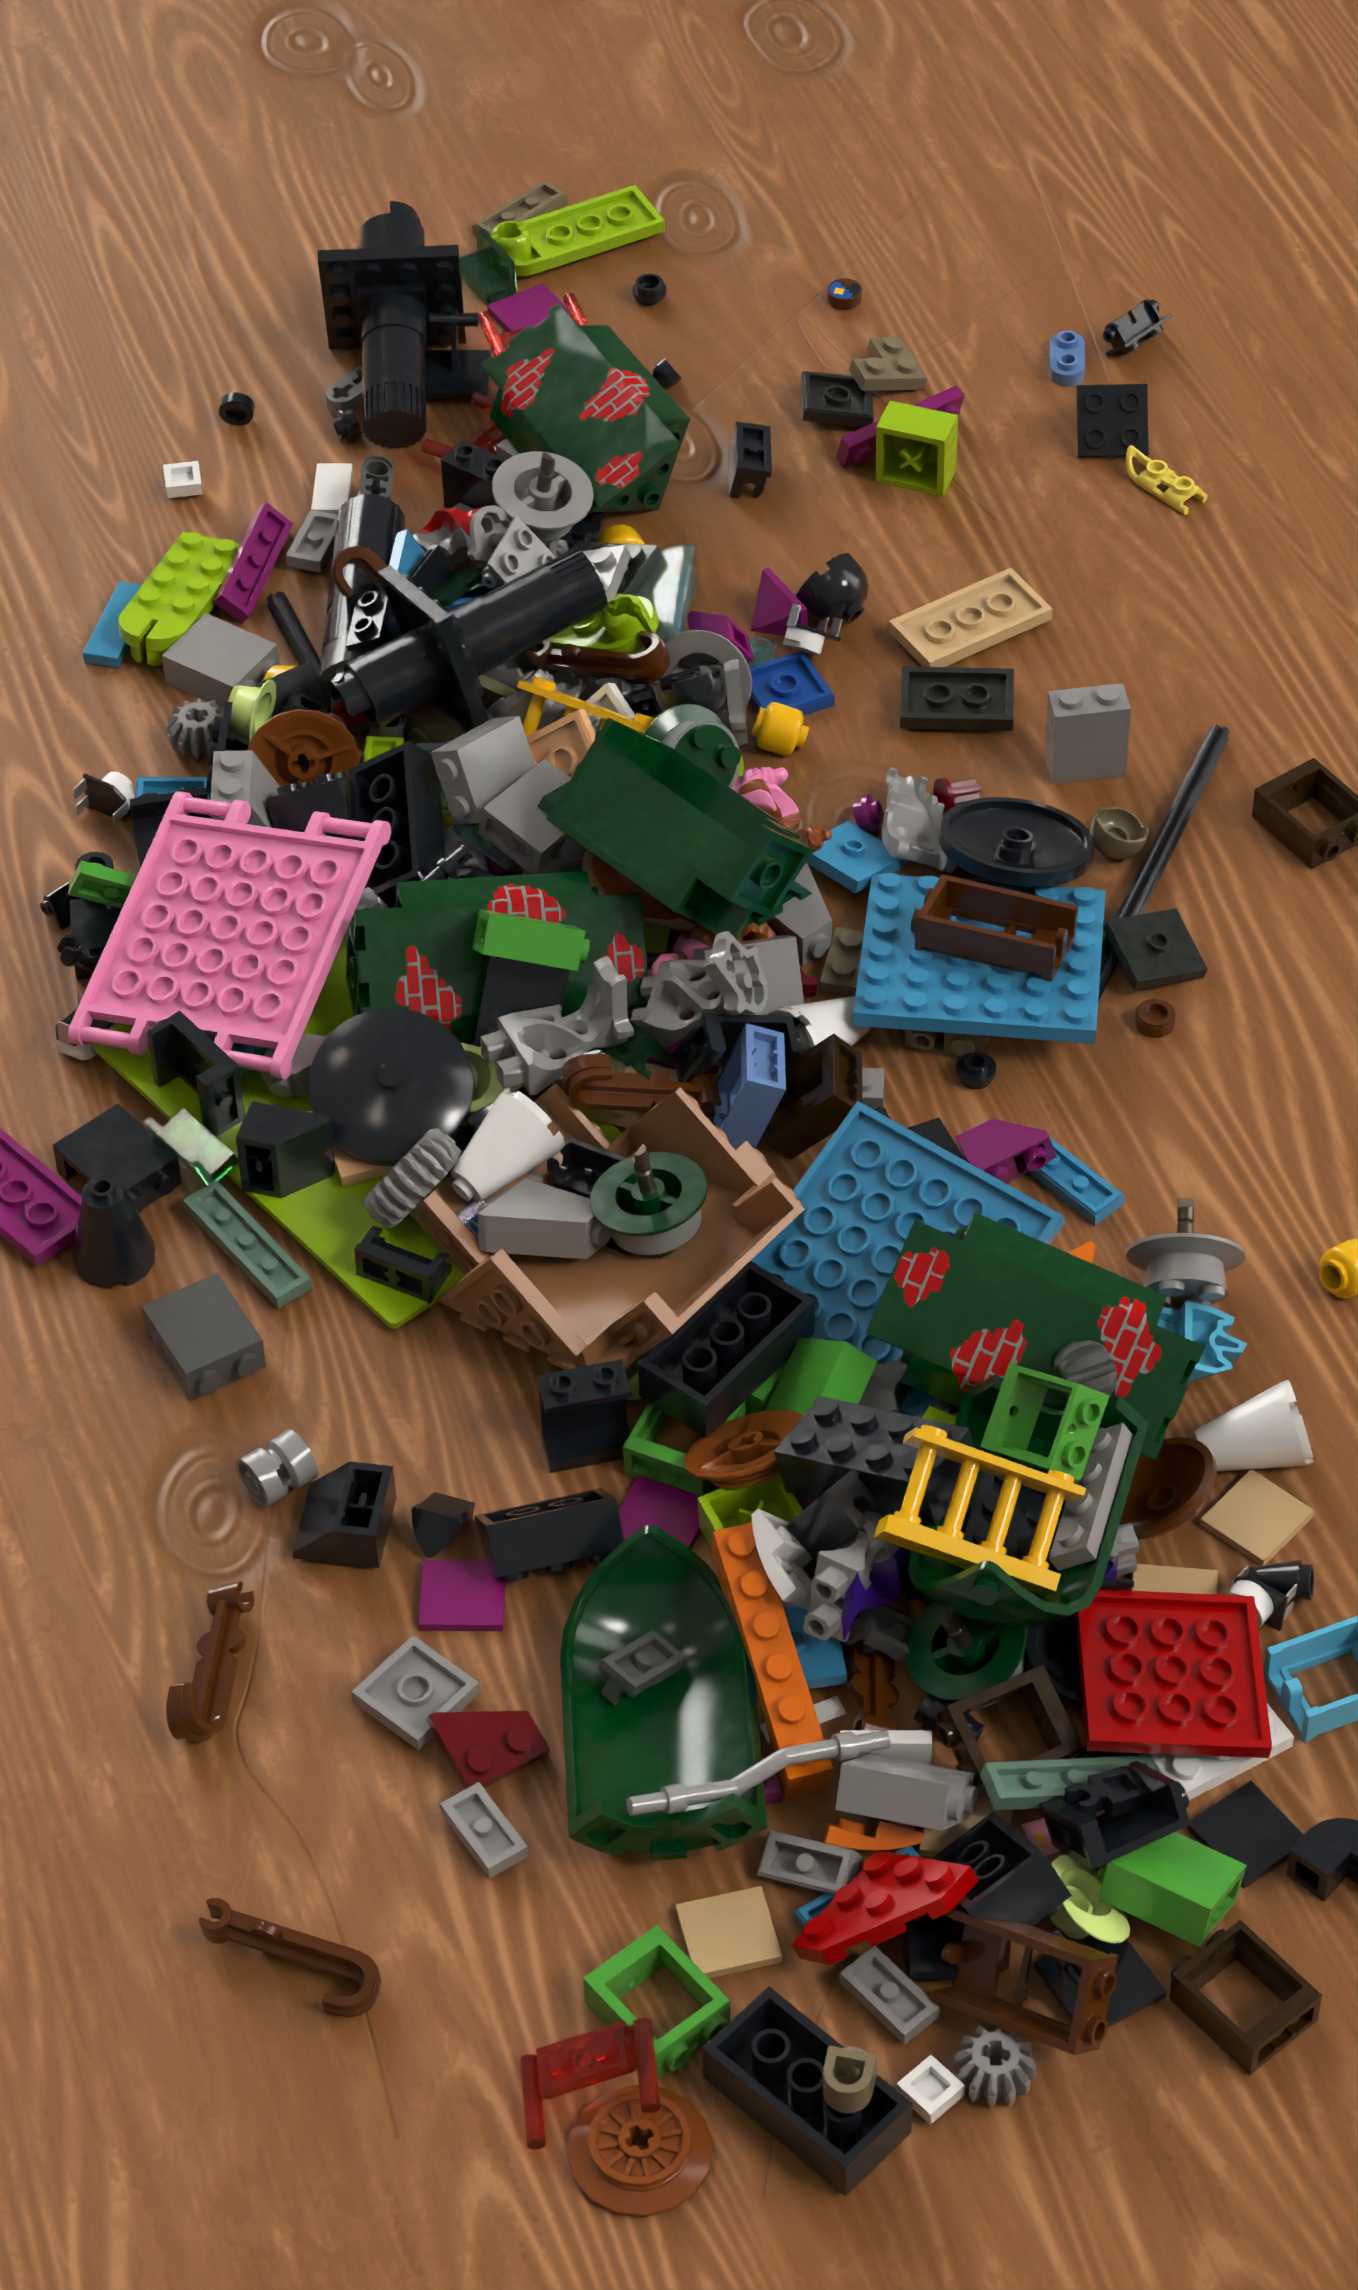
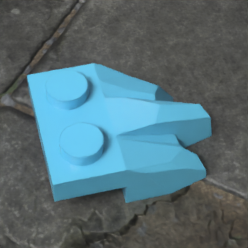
(1208, 1328)

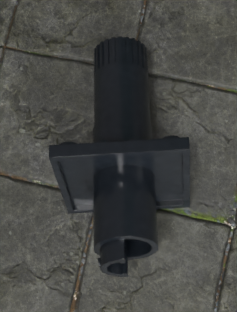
(382, 304)
(447, 651)

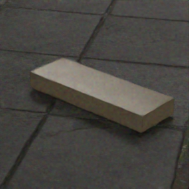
(532, 203)

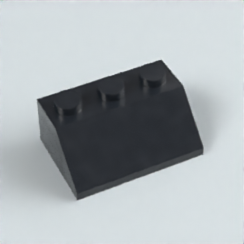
(550, 1533)
(1012, 1874)

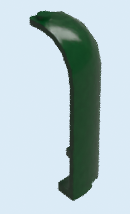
(986, 1589)
(680, 1731)

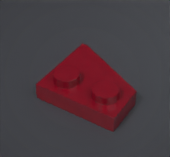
(487, 1743)

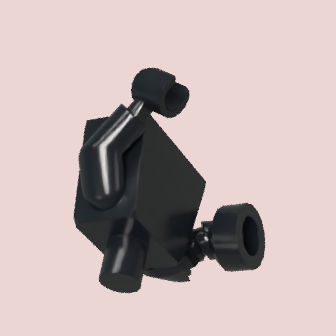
(89, 927)

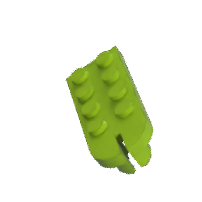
(578, 231)
(175, 595)
(613, 627)

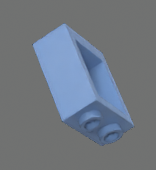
(751, 1085)

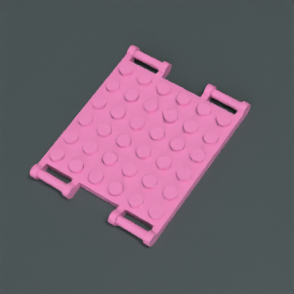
(230, 930)

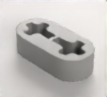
(346, 392)

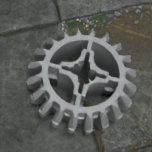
(412, 1178)

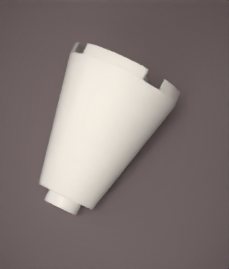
(822, 1019)
(505, 1147)
(1259, 1433)

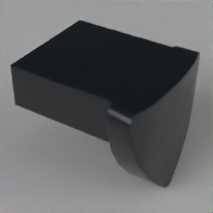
(439, 1521)

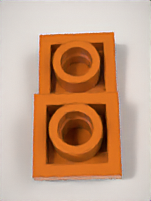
(886, 1835)

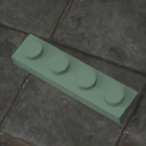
(247, 1244)
(1032, 1782)

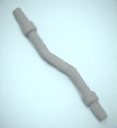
(676, 1797)

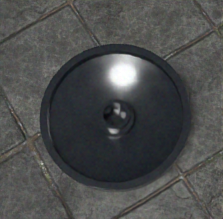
(1016, 841)
(389, 1083)

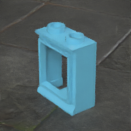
(1305, 1653)

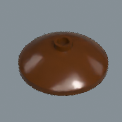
(1169, 1489)

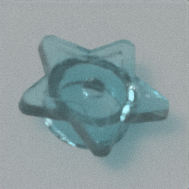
(762, 650)

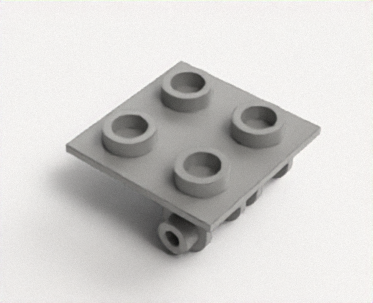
(515, 555)

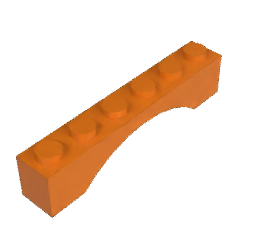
(772, 1656)

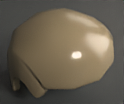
(1118, 833)

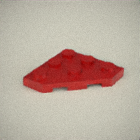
(880, 1902)

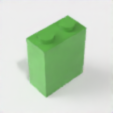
(823, 1370)
(1174, 1886)

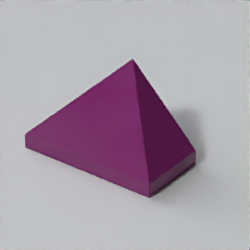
(774, 606)

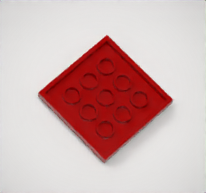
(1172, 1674)

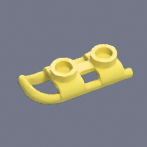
(1157, 472)

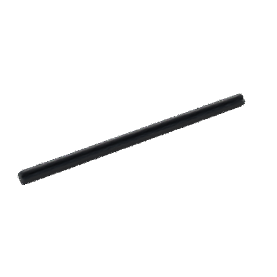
(1166, 839)

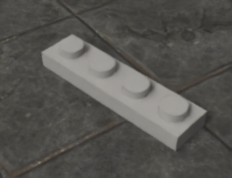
(1086, 1518)

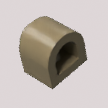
(848, 2078)

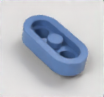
(1067, 358)

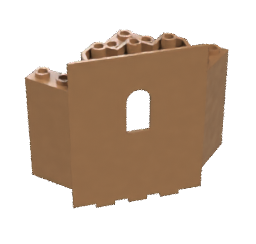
(615, 1302)

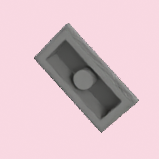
(808, 1863)

